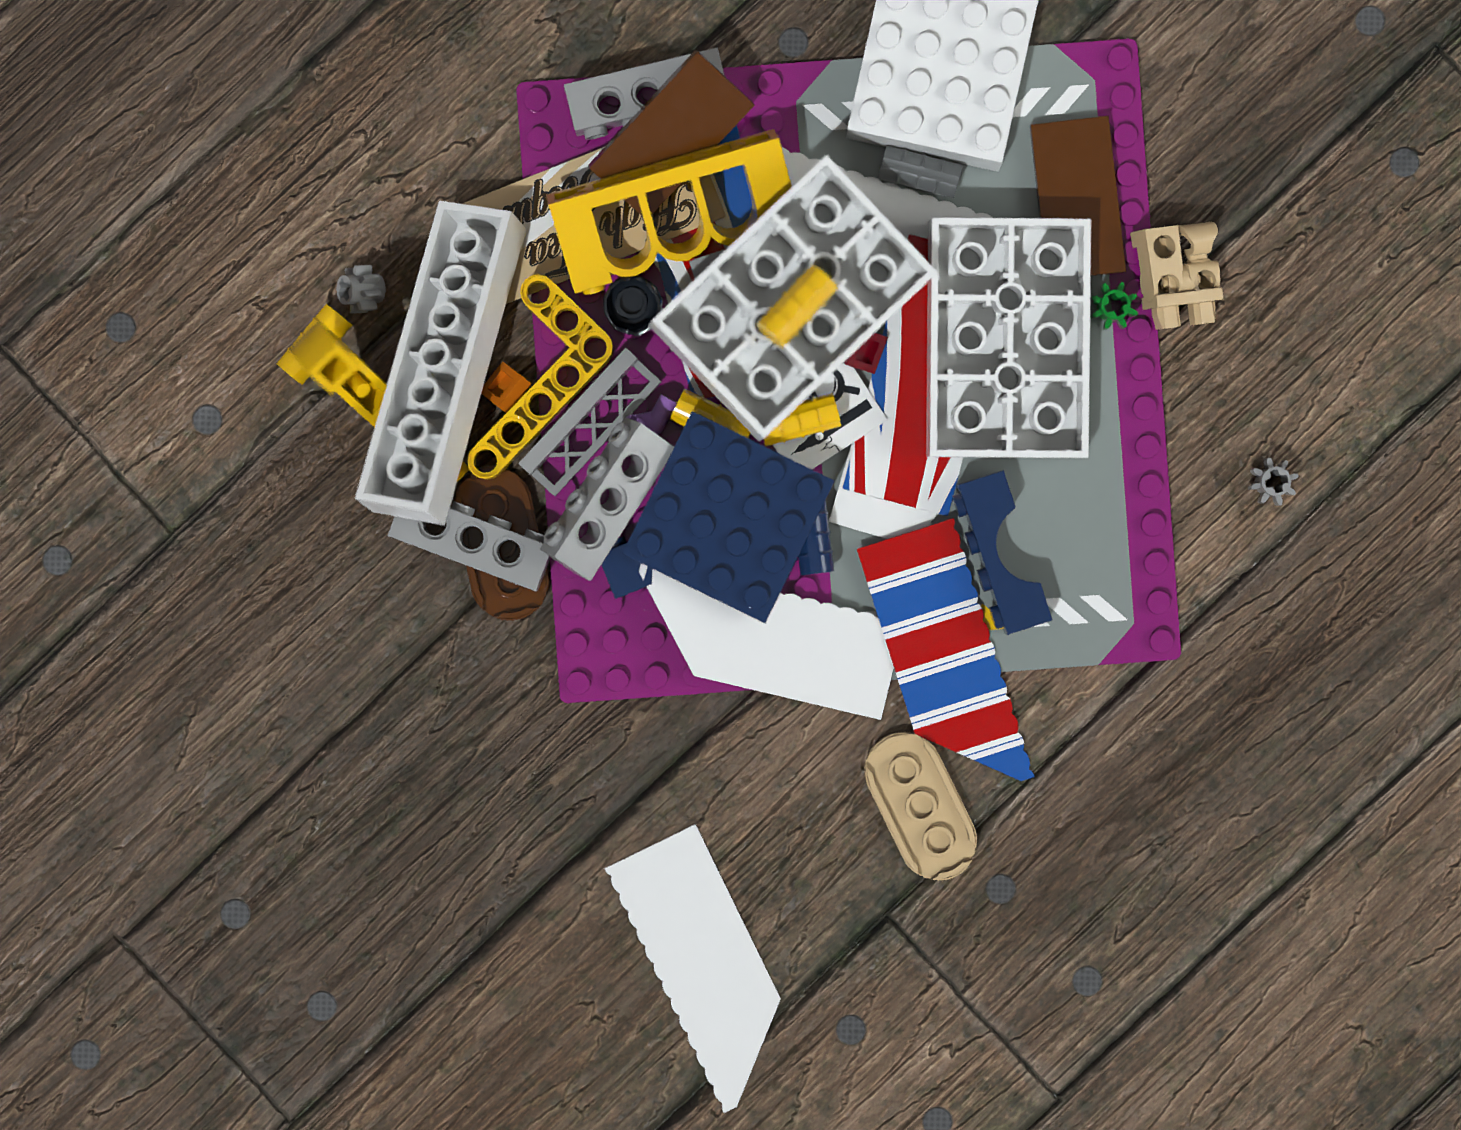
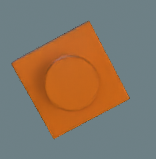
(505, 387)

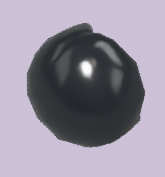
(632, 304)

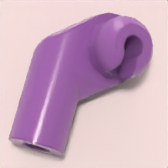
(658, 417)

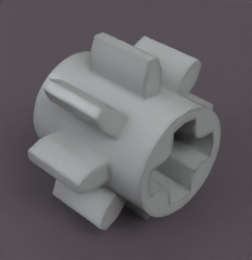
(360, 289)
(1262, 475)

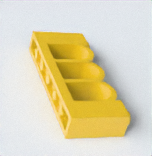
(577, 231)

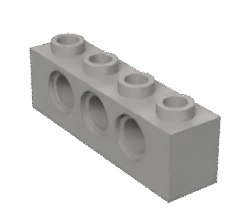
(624, 85)
(626, 489)
(525, 571)

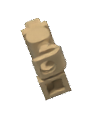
(1170, 282)

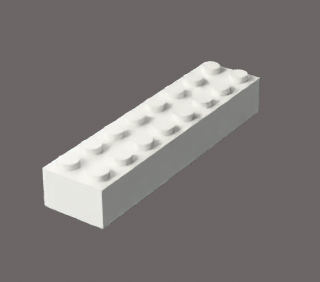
(441, 362)

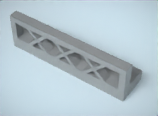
(579, 411)

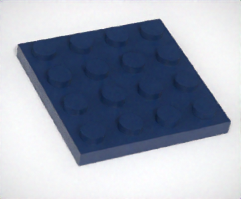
(728, 517)

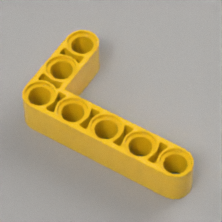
(548, 383)

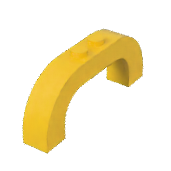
(343, 372)

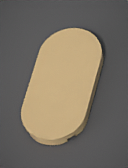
(920, 806)

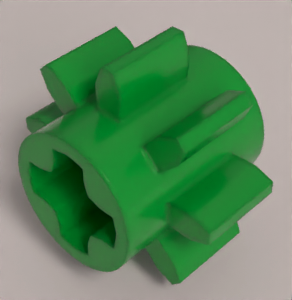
(1115, 295)

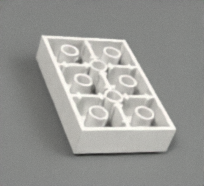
(942, 77)
(817, 224)
(1008, 338)

